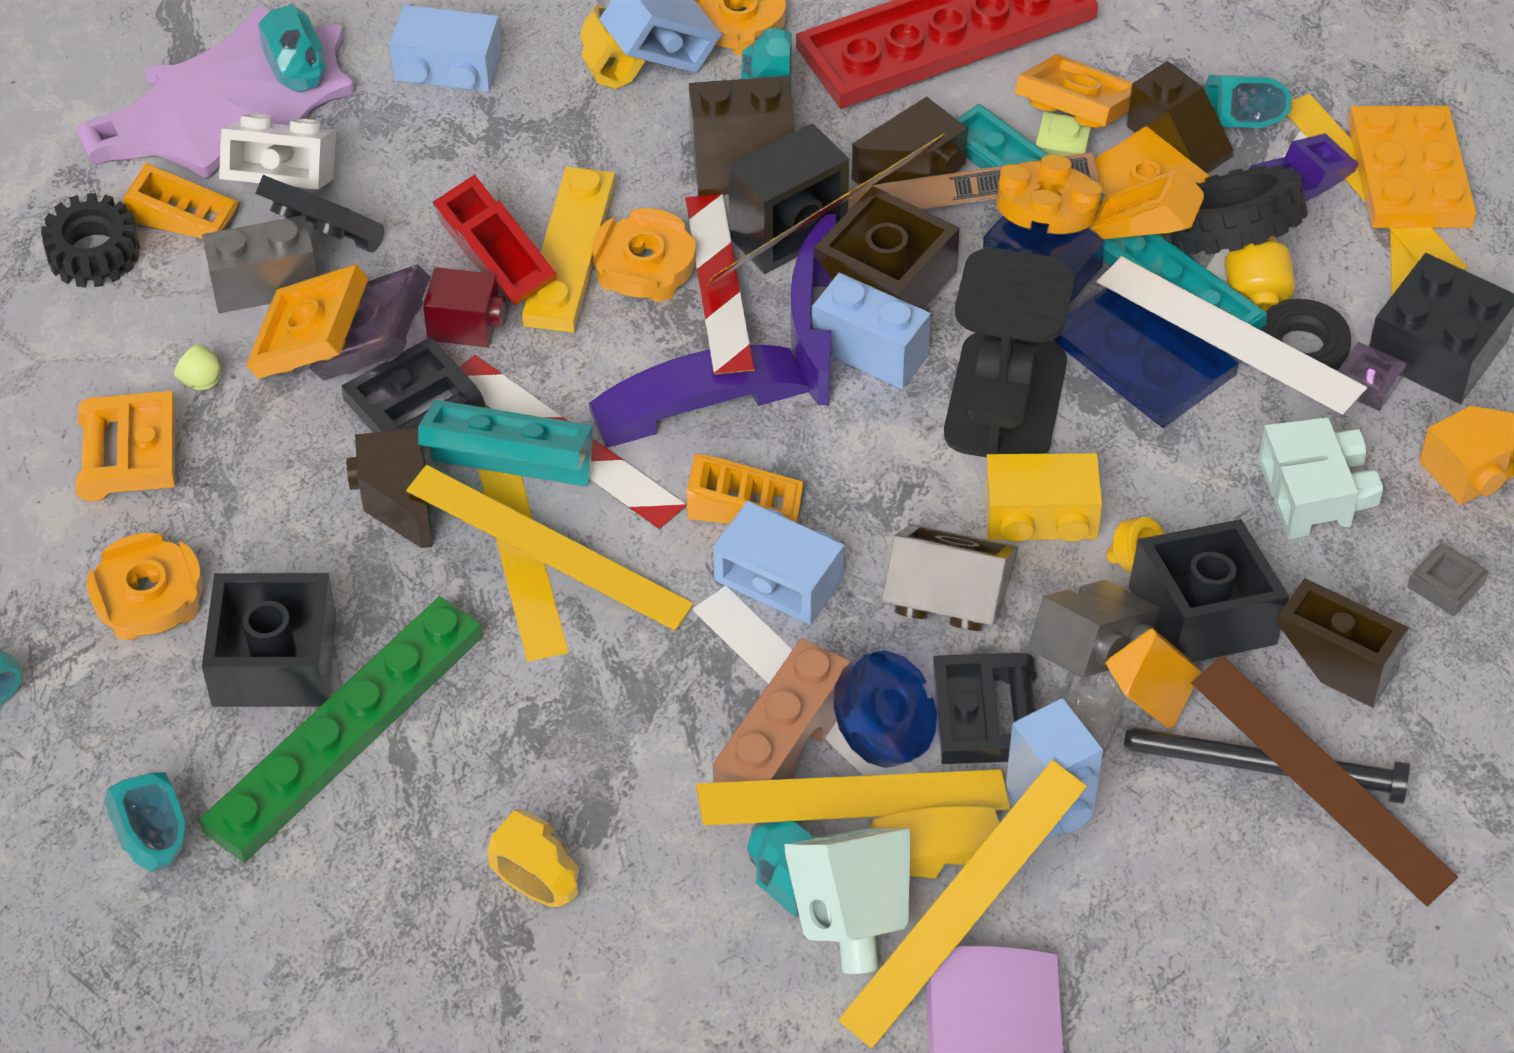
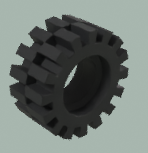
(84, 220)

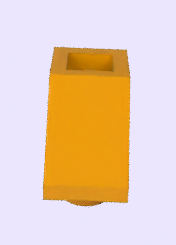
(1470, 452)

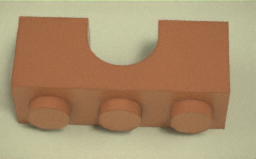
(784, 716)

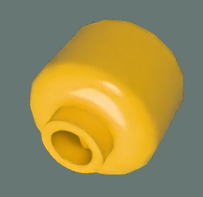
(1262, 273)

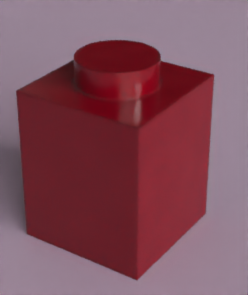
(463, 307)

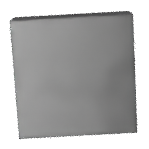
(1447, 579)

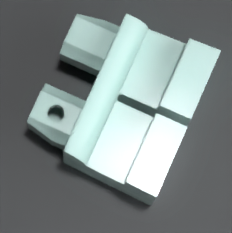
(1311, 474)

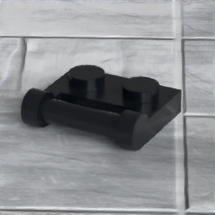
(324, 214)
(407, 383)
(968, 703)

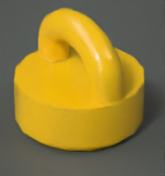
(1126, 538)

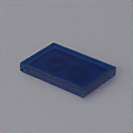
(1144, 356)

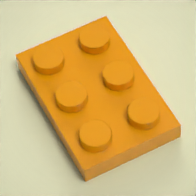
(1411, 167)

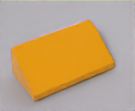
(1155, 676)

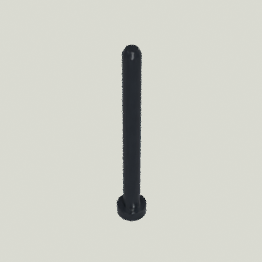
(1251, 758)

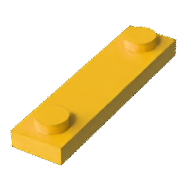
(567, 247)

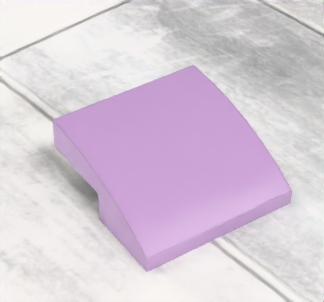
(995, 1002)

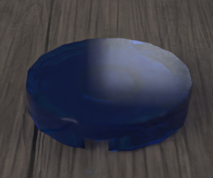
(884, 709)

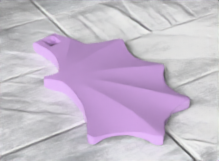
(200, 96)

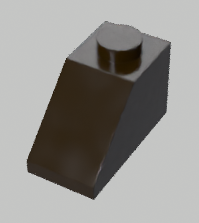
(1179, 114)
(905, 135)
(383, 471)
(1343, 641)

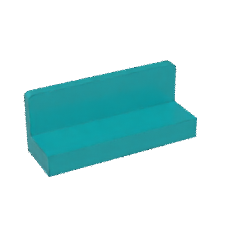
(508, 442)

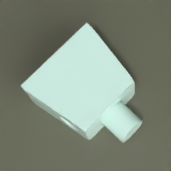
(852, 890)

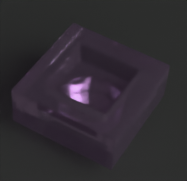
(1376, 372)

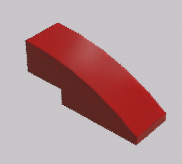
(493, 240)

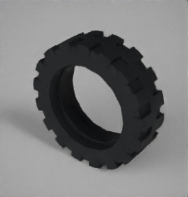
(1244, 209)

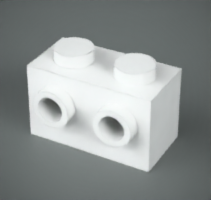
(290, 153)

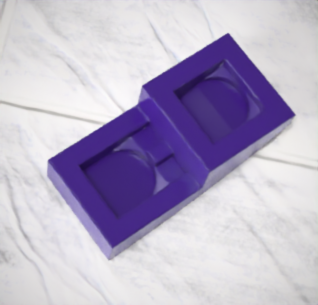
(1318, 162)

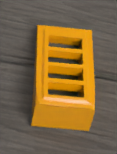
(156, 184)
(1150, 207)
(726, 476)

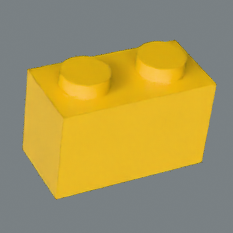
(1042, 496)

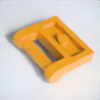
(143, 444)

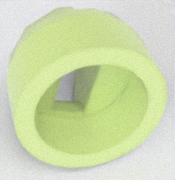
(198, 368)

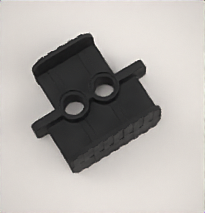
(1009, 367)

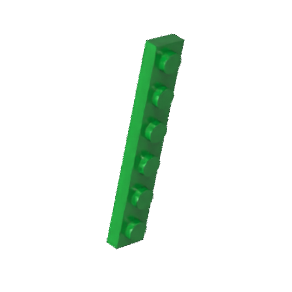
(340, 729)

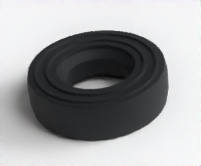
(1316, 319)

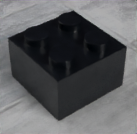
(782, 188)
(1444, 326)
(1210, 589)
(269, 640)

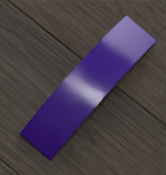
(810, 346)
(689, 383)

